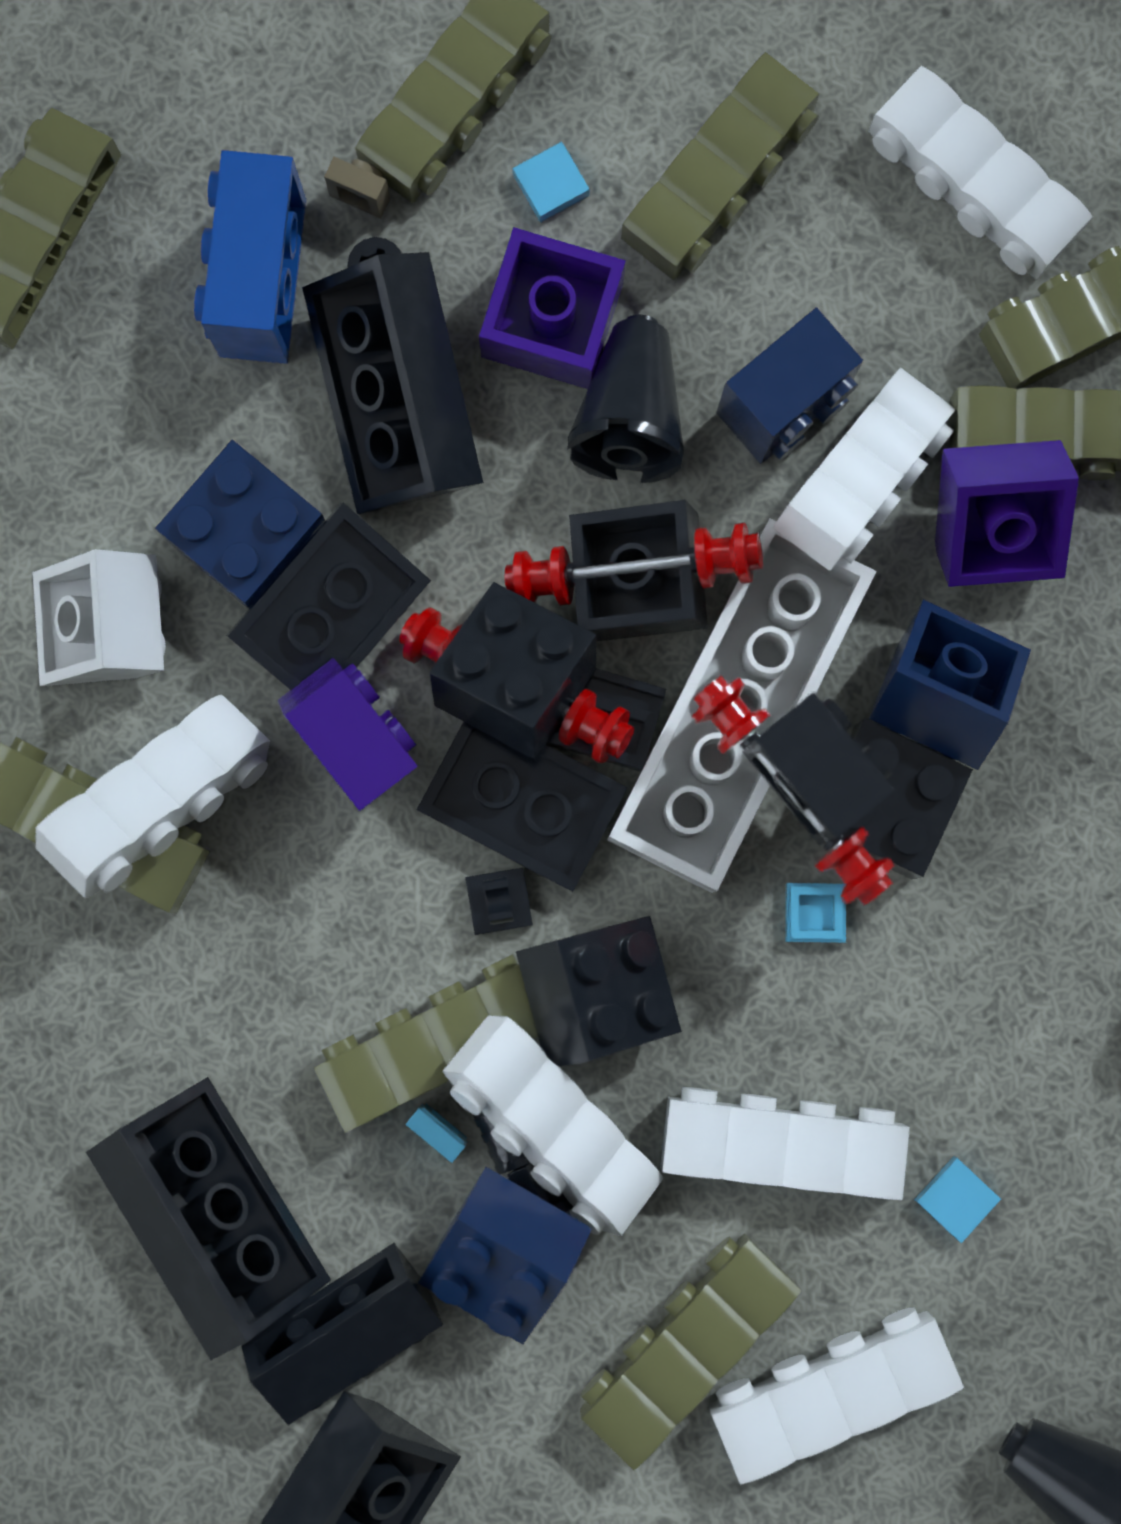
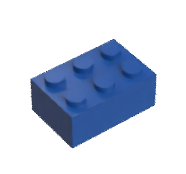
(251, 256)

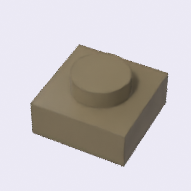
(358, 185)

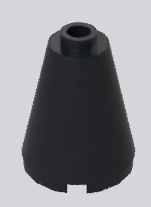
(630, 407)
(1064, 1473)

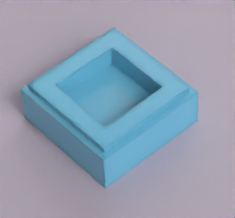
(551, 181)
(815, 913)
(437, 1132)
(957, 1199)

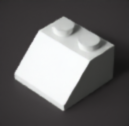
(98, 618)

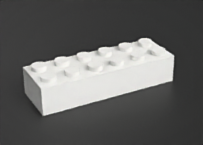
(780, 642)

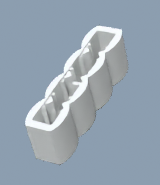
(979, 173)
(864, 469)
(149, 797)
(553, 1124)
(785, 1147)
(835, 1395)

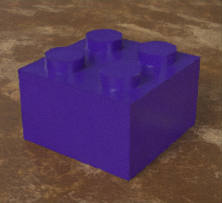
(551, 308)
(1005, 513)
(346, 734)

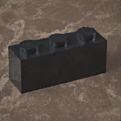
(340, 1334)

